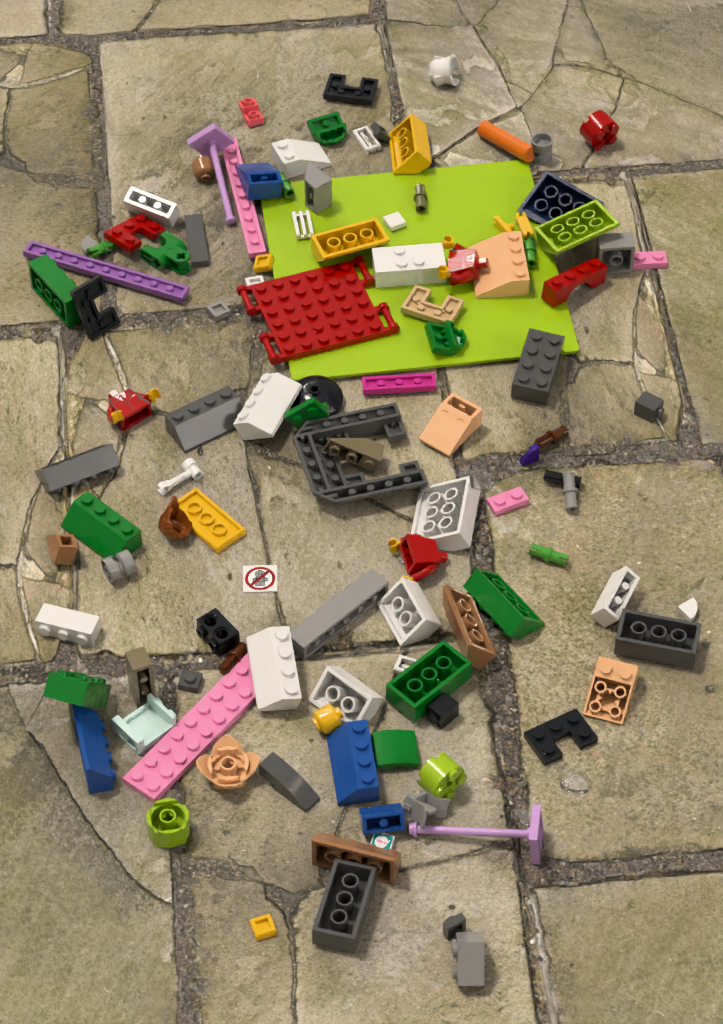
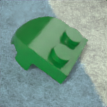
(327, 129)
(445, 338)
(307, 411)

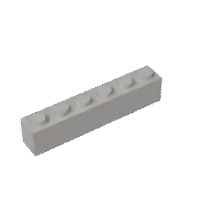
(338, 613)

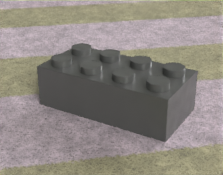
(537, 366)
(657, 638)
(344, 905)

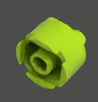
(441, 776)
(168, 823)

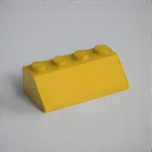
(410, 146)
(348, 239)

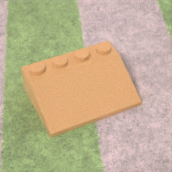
(507, 267)

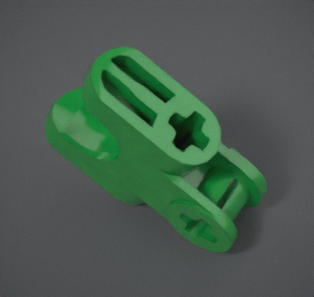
(171, 254)

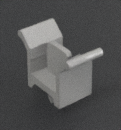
(424, 805)

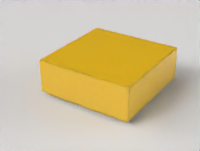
(263, 263)
(263, 927)

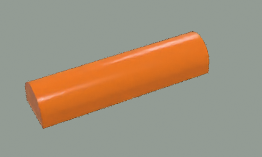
(506, 141)

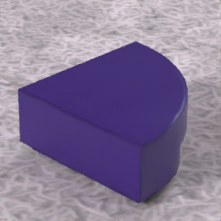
(531, 456)

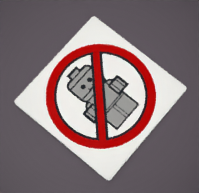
(260, 578)

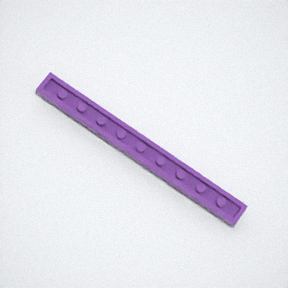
(109, 272)

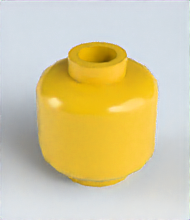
(327, 719)

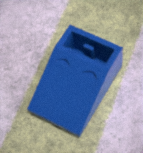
(259, 180)

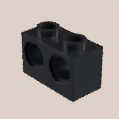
(217, 632)

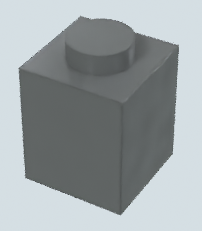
(649, 407)

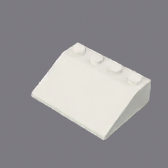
(447, 513)

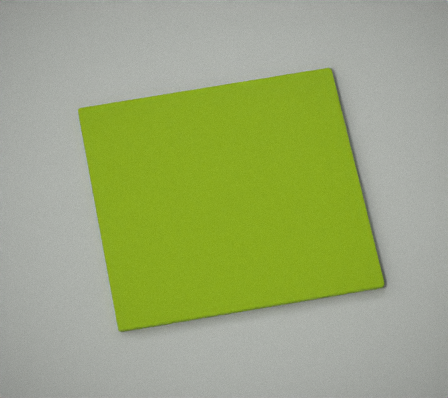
(458, 205)

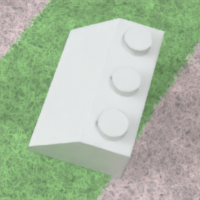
(408, 612)
(346, 692)

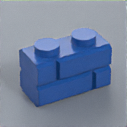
(382, 819)

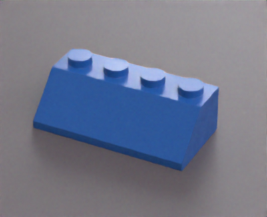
(93, 750)
(353, 764)

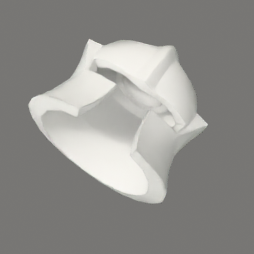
(441, 68)

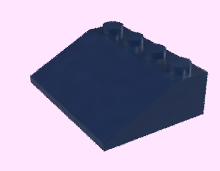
(553, 198)

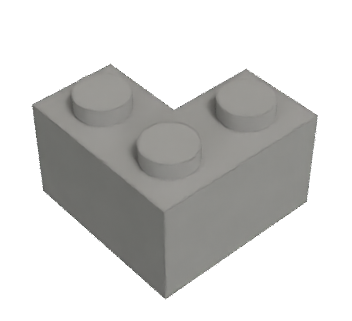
(469, 951)

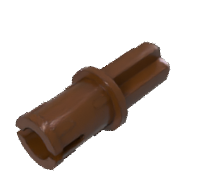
(552, 437)
(233, 658)

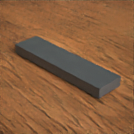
(196, 240)

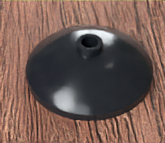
(326, 390)

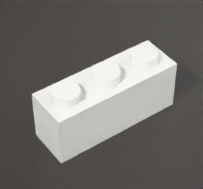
(151, 206)
(615, 596)
(68, 624)

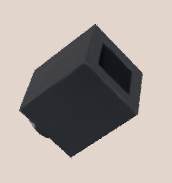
(442, 710)

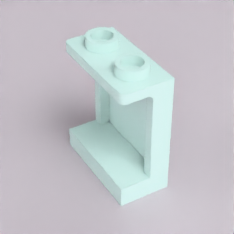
(145, 725)

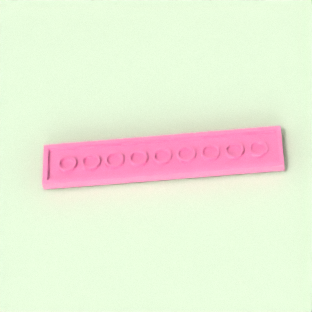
(193, 734)

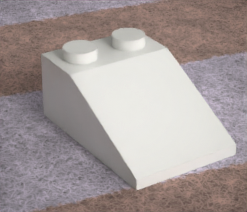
(293, 155)

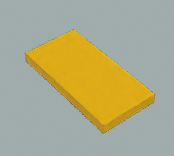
(210, 521)

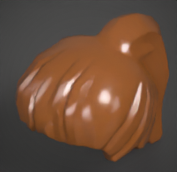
(175, 522)

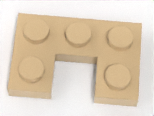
(417, 306)

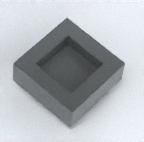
(380, 132)
(190, 681)
(454, 924)

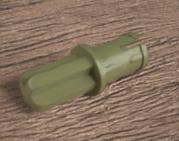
(420, 198)

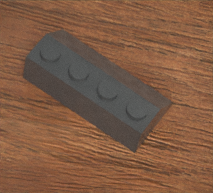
(204, 419)
(78, 467)

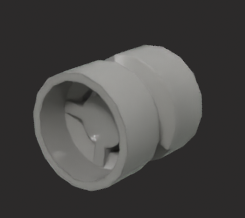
(542, 148)
(117, 566)

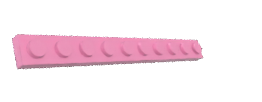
(245, 208)

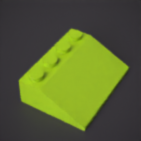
(575, 227)

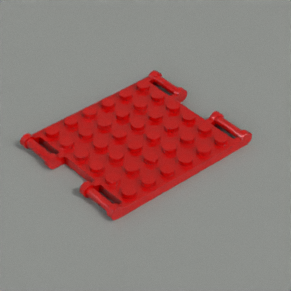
(317, 311)

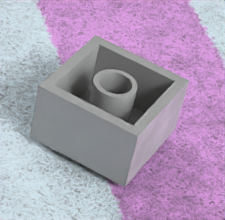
(616, 252)

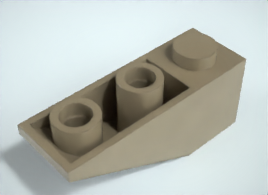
(358, 451)

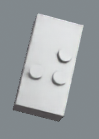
(407, 265)

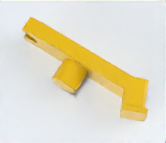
(524, 225)
(501, 226)

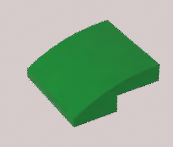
(395, 749)

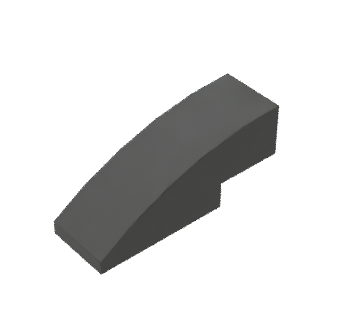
(288, 782)

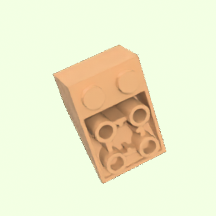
(452, 424)
(611, 690)

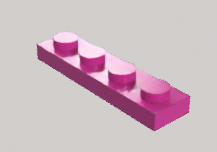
(399, 383)

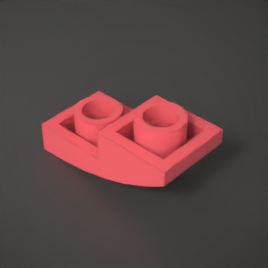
(250, 112)

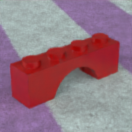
(559, 287)

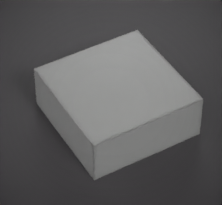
(218, 310)

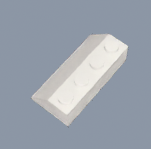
(266, 406)
(273, 669)

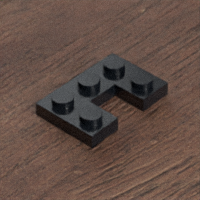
(337, 91)
(93, 321)
(543, 737)

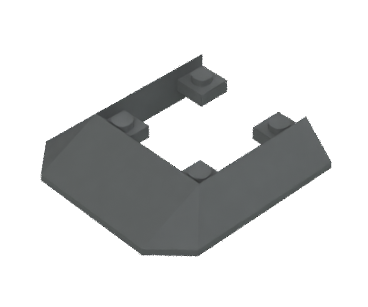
(324, 470)

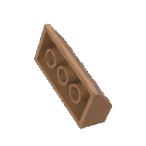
(468, 627)
(328, 847)

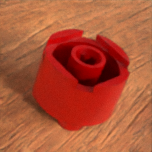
(599, 130)

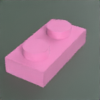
(650, 260)
(507, 501)

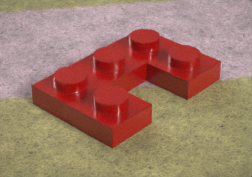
(124, 233)

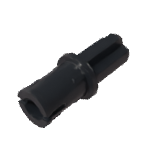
(556, 477)

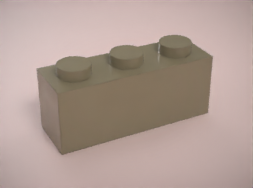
(140, 675)

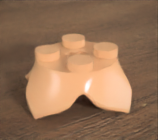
(228, 764)

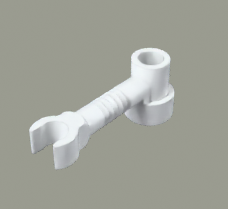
(190, 469)

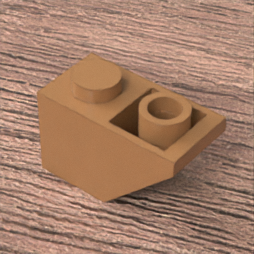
(62, 548)

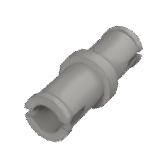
(569, 491)

